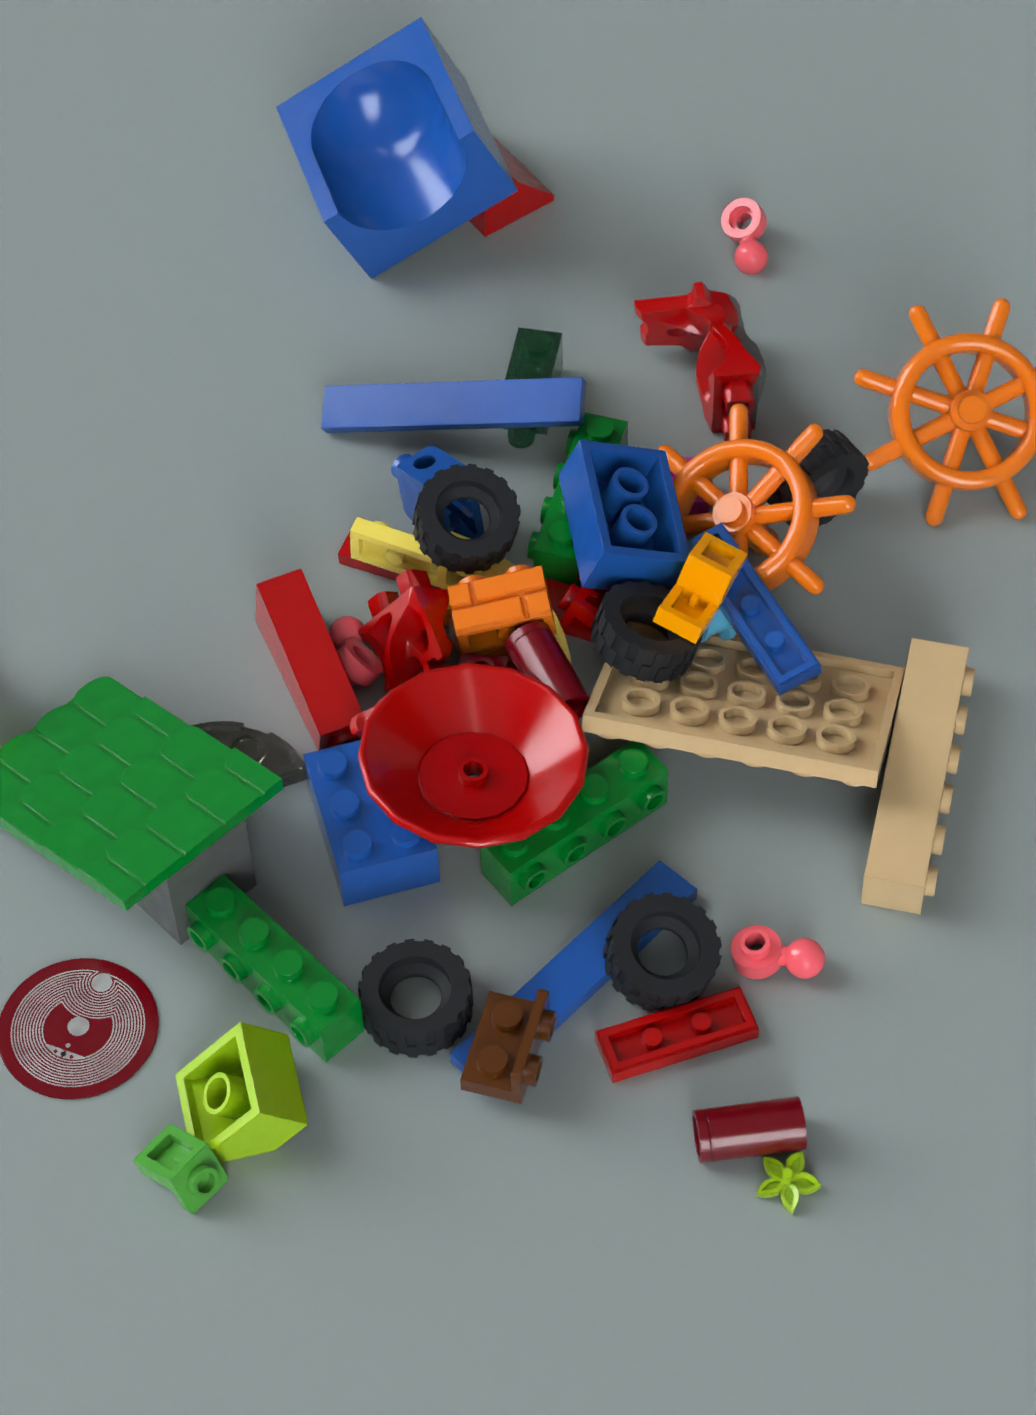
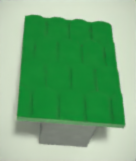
(133, 801)

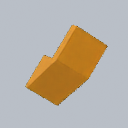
(700, 587)

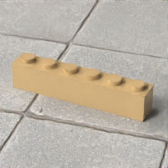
(915, 777)

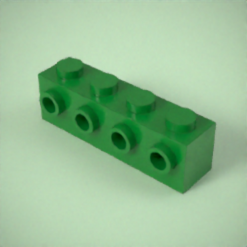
(554, 544)
(612, 800)
(274, 968)

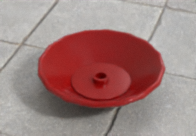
(477, 723)

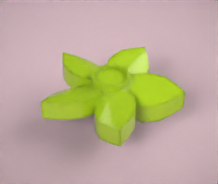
(787, 1180)

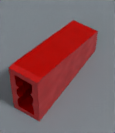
(306, 658)

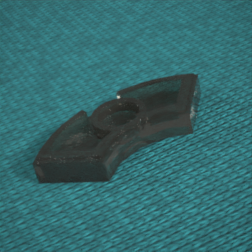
(264, 748)

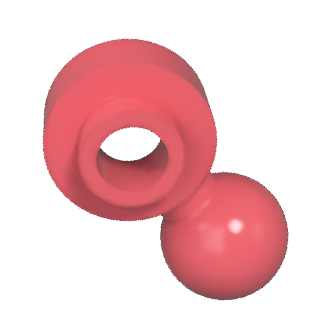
(750, 255)
(357, 659)
(802, 957)

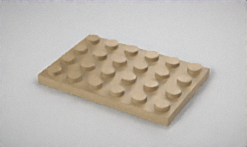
(730, 711)

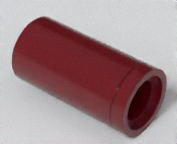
(542, 658)
(749, 1129)

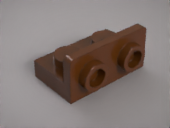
(507, 1046)

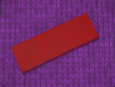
(676, 1034)

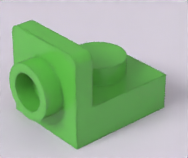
(182, 1166)

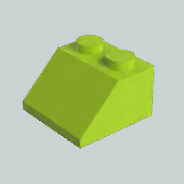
(243, 1093)

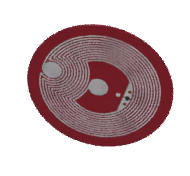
(78, 1028)

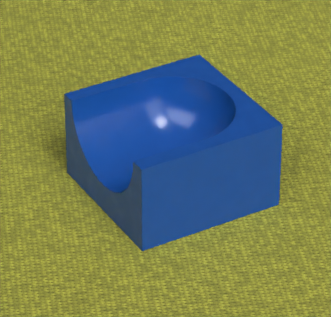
(395, 149)

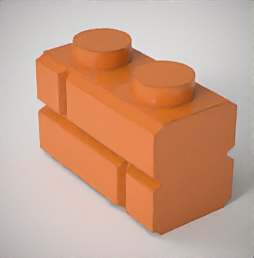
(494, 607)

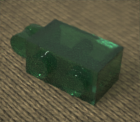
(534, 356)

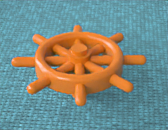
(964, 412)
(743, 511)

